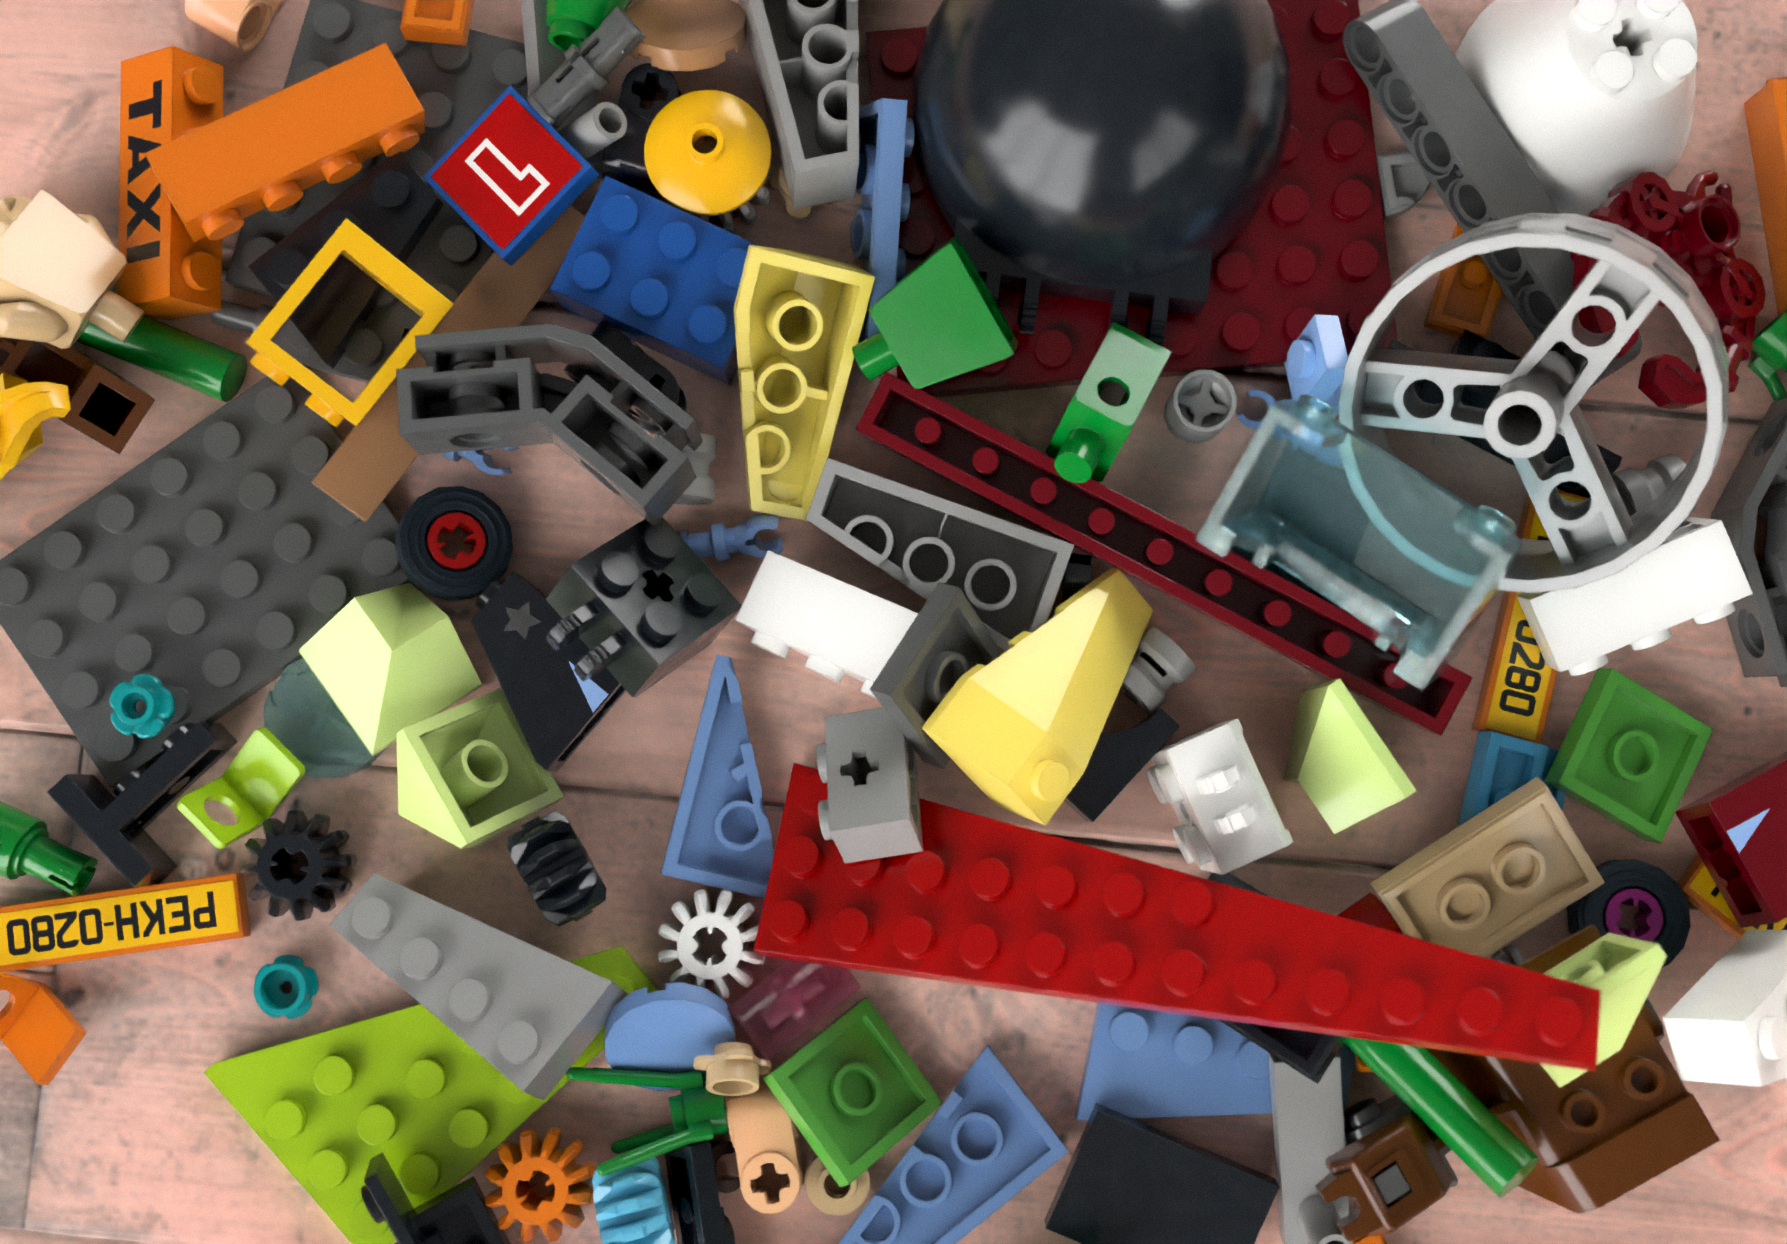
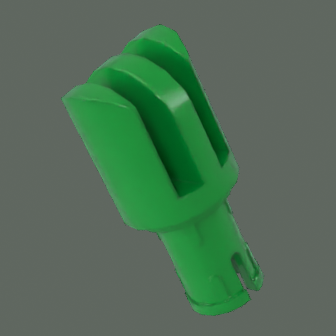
(29, 850)

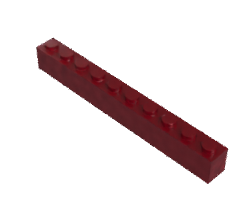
(1153, 551)

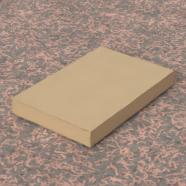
(1491, 875)

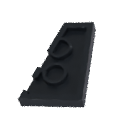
(387, 205)

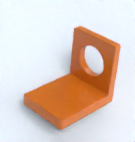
(37, 1027)

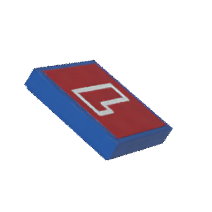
(510, 175)

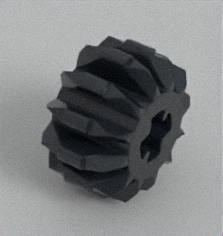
(274, 860)
(556, 868)

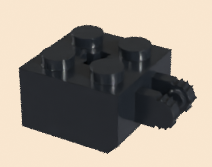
(639, 606)

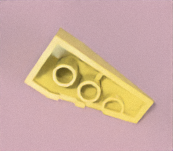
(794, 362)
(1040, 707)

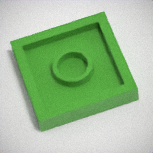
(1629, 755)
(852, 1092)

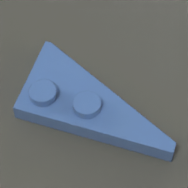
(720, 816)

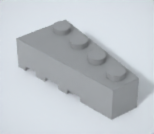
(811, 91)
(926, 540)
(491, 989)

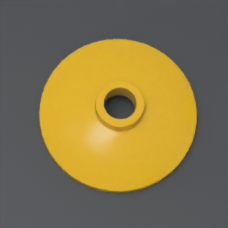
(714, 180)

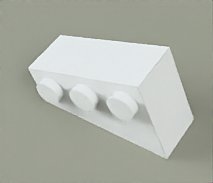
(1680, 580)
(823, 619)
(1735, 1016)

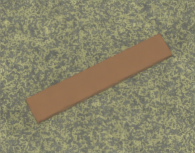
(496, 297)

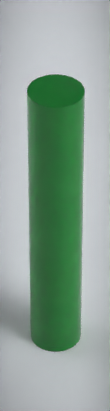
(175, 356)
(1450, 1112)

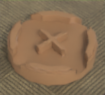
(688, 32)

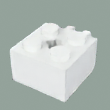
(1218, 799)

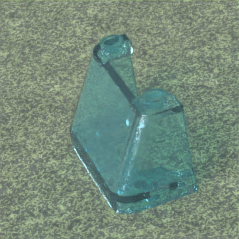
(1364, 534)

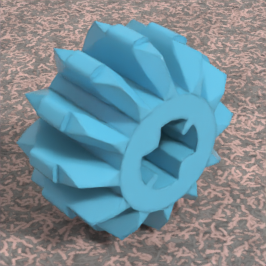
(633, 1206)

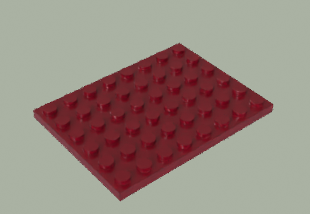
(1304, 253)

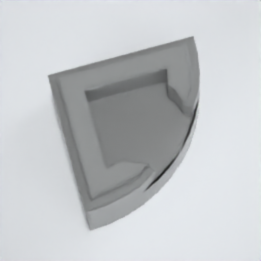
(1400, 183)

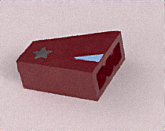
(1744, 841)

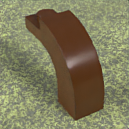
(100, 400)

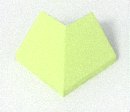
(390, 663)
(1342, 758)
(470, 773)
(1625, 974)

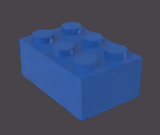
(656, 278)

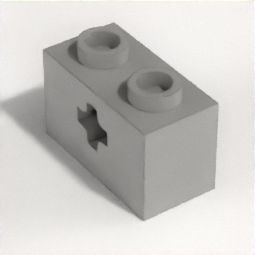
(870, 787)

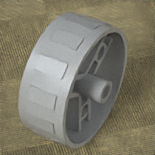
(1543, 393)

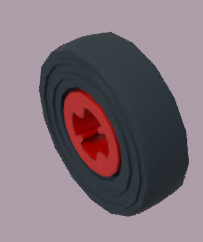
(443, 512)

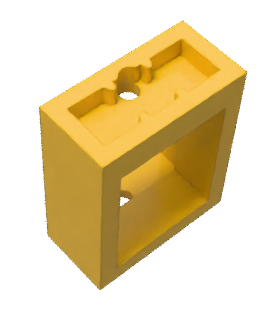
(386, 271)

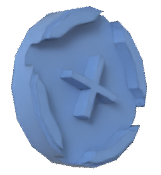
(666, 1029)

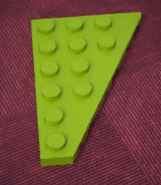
(392, 1089)

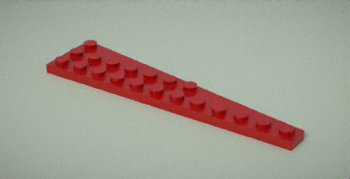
(1105, 928)

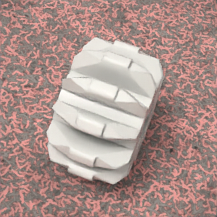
(690, 940)

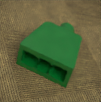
(936, 322)
(1094, 430)

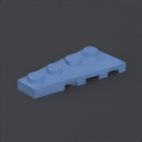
(885, 199)
(963, 1164)

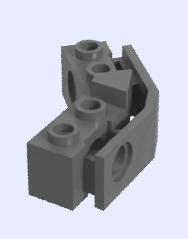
(489, 395)
(1761, 490)

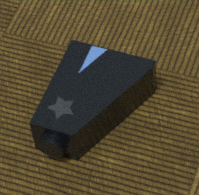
(538, 681)

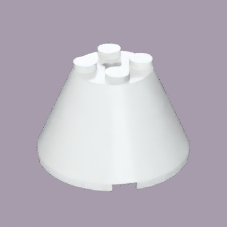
(1587, 88)

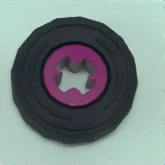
(1662, 905)

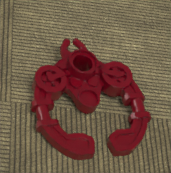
(1700, 239)

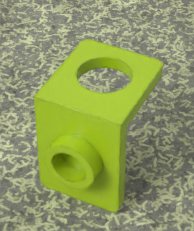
(250, 786)

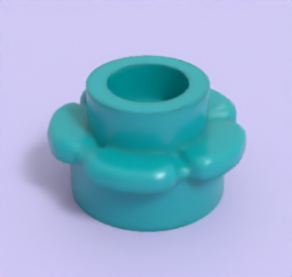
(158, 710)
(269, 990)

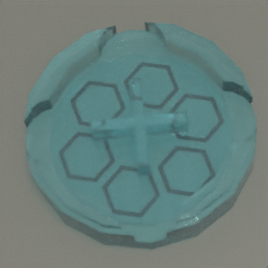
(313, 726)

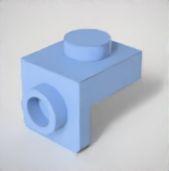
(1318, 361)

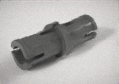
(586, 67)

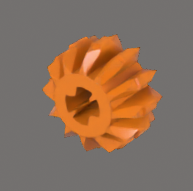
(518, 1196)

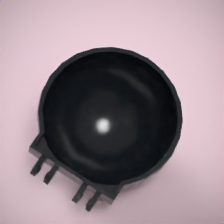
(1101, 142)

